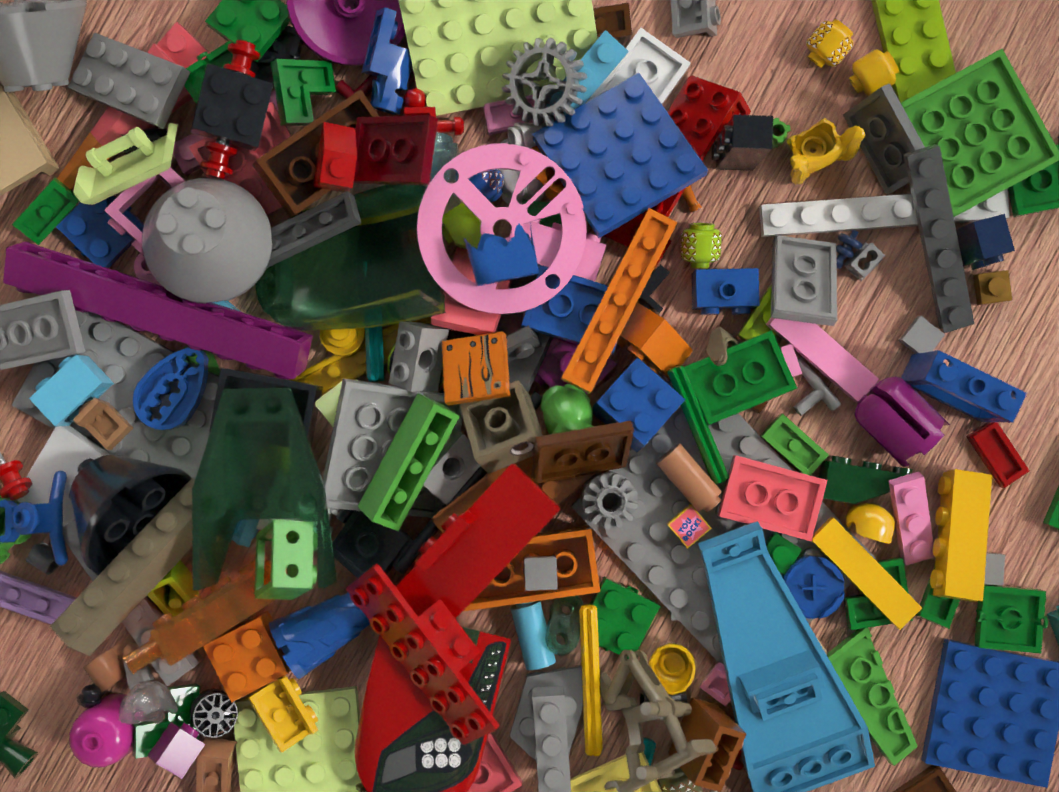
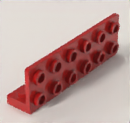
(700, 115)

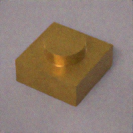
(992, 287)

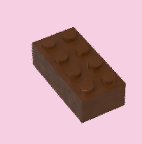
(292, 164)

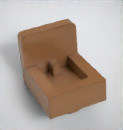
(103, 422)

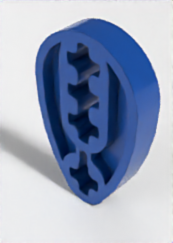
(156, 382)

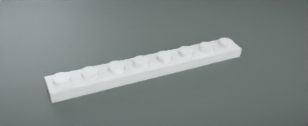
(860, 214)

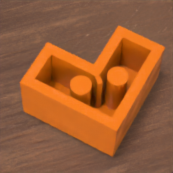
(653, 340)

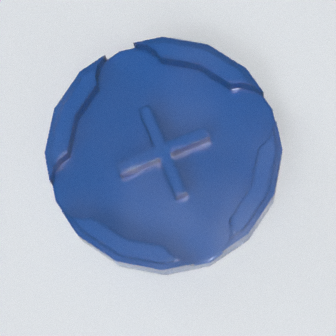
(815, 586)

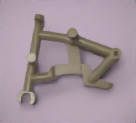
(660, 707)

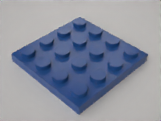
(621, 154)
(994, 714)

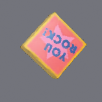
(688, 526)

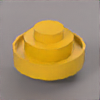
(343, 341)

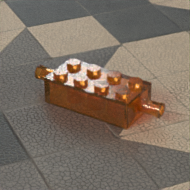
(201, 619)

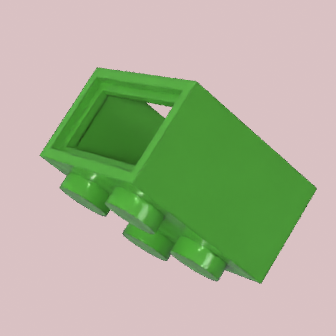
(291, 548)

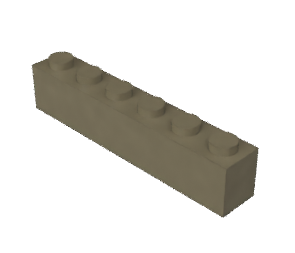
(129, 576)

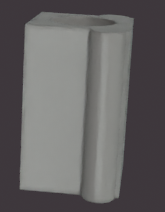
(860, 254)

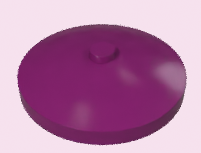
(340, 28)

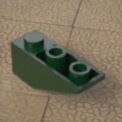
(856, 483)

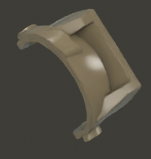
(718, 347)

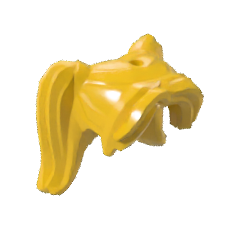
(828, 148)

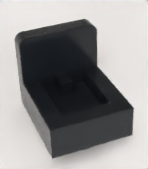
(654, 281)

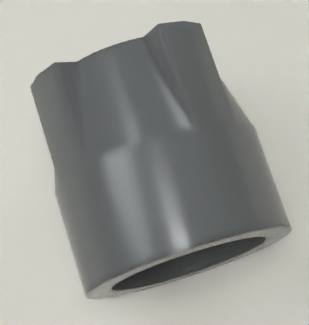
(42, 558)

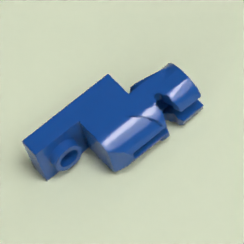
(386, 62)

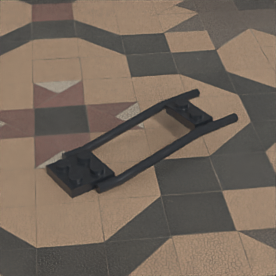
(367, 543)

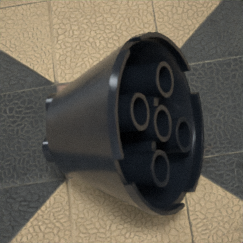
(116, 501)

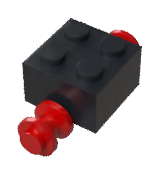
(231, 108)

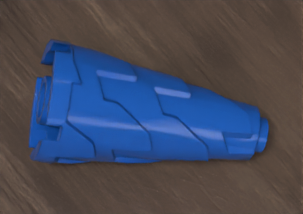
(317, 632)

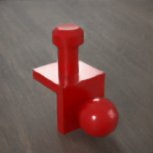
(415, 105)

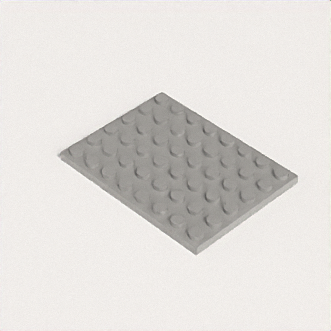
(653, 549)

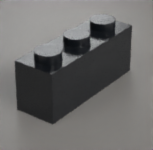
(743, 142)

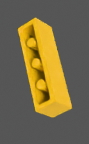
(961, 535)

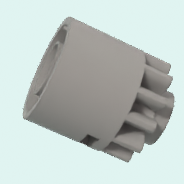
(621, 511)

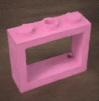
(128, 197)

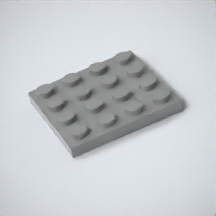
(361, 435)

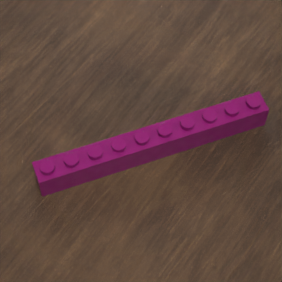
(157, 310)

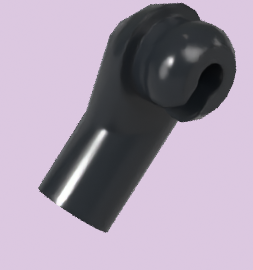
(90, 696)

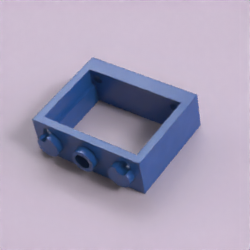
(963, 387)

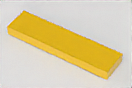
(865, 573)

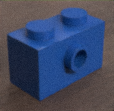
(725, 290)

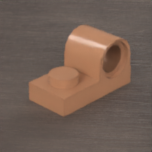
(109, 667)
(215, 765)

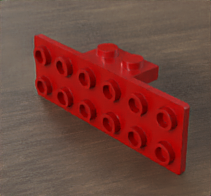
(478, 543)
(430, 649)

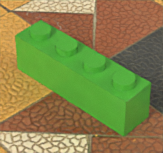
(408, 462)

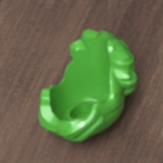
(566, 409)

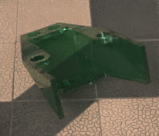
(256, 469)

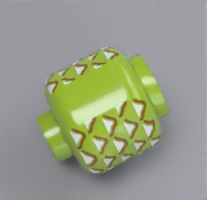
(701, 245)

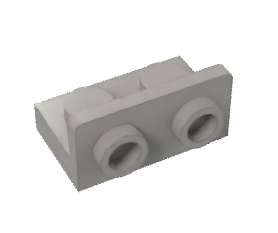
(694, 17)

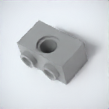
(418, 356)
(448, 481)

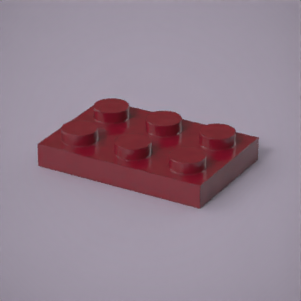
(395, 149)

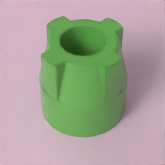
(785, 129)

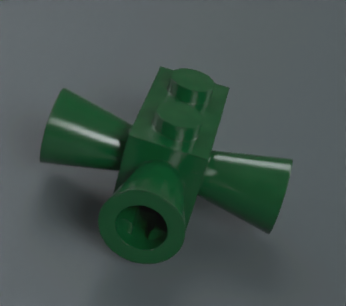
(12, 754)

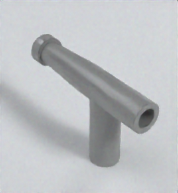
(820, 391)

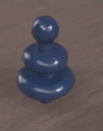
(845, 250)

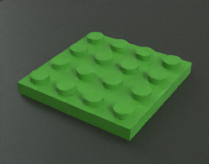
(984, 130)

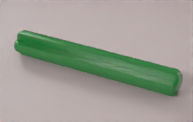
(698, 425)

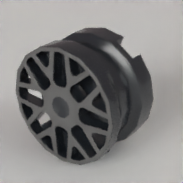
(213, 713)

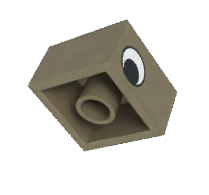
(502, 428)

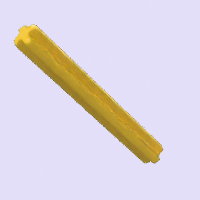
(591, 680)

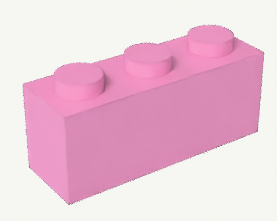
(548, 241)

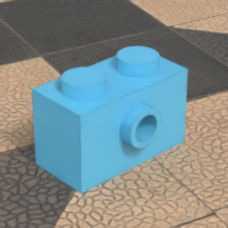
(69, 389)

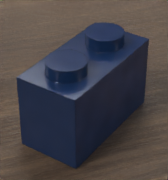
(985, 241)

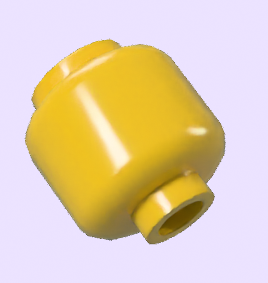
(873, 72)

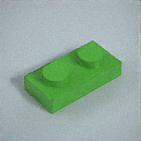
(794, 445)

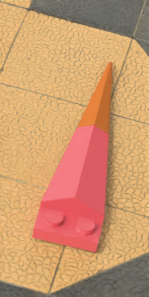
(177, 47)

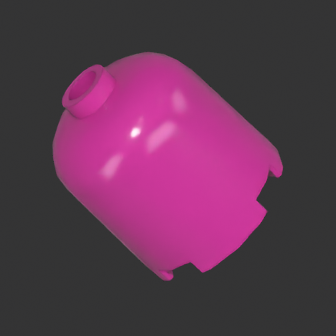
(99, 736)

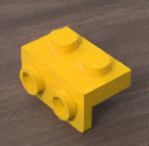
(284, 712)

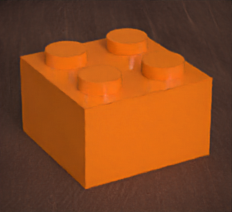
(247, 657)

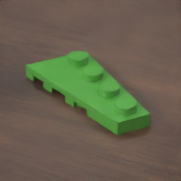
(873, 695)

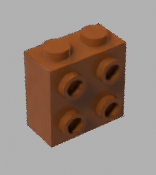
(711, 723)

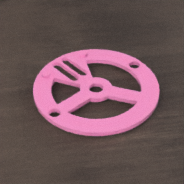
(530, 165)

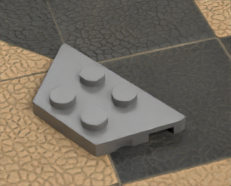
(523, 724)

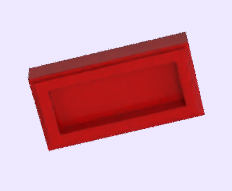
(998, 453)

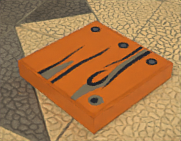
(475, 368)

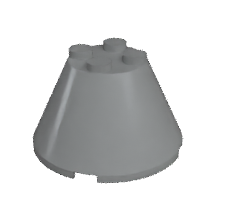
(38, 42)
(207, 240)

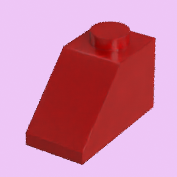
(336, 158)

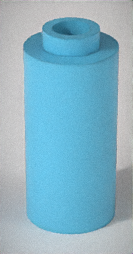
(531, 633)

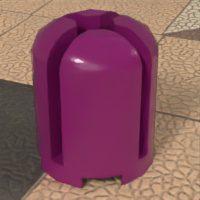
(899, 419)

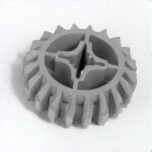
(544, 70)

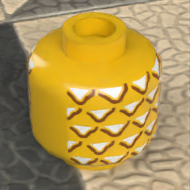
(829, 43)

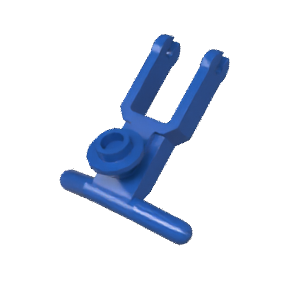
(39, 519)

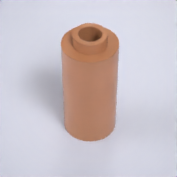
(689, 478)

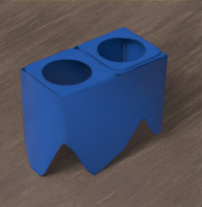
(503, 260)

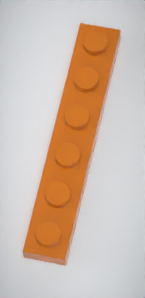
(619, 301)

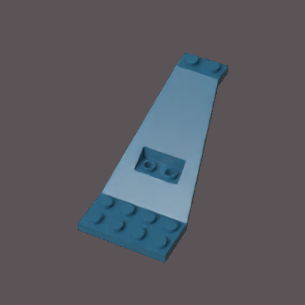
(778, 676)

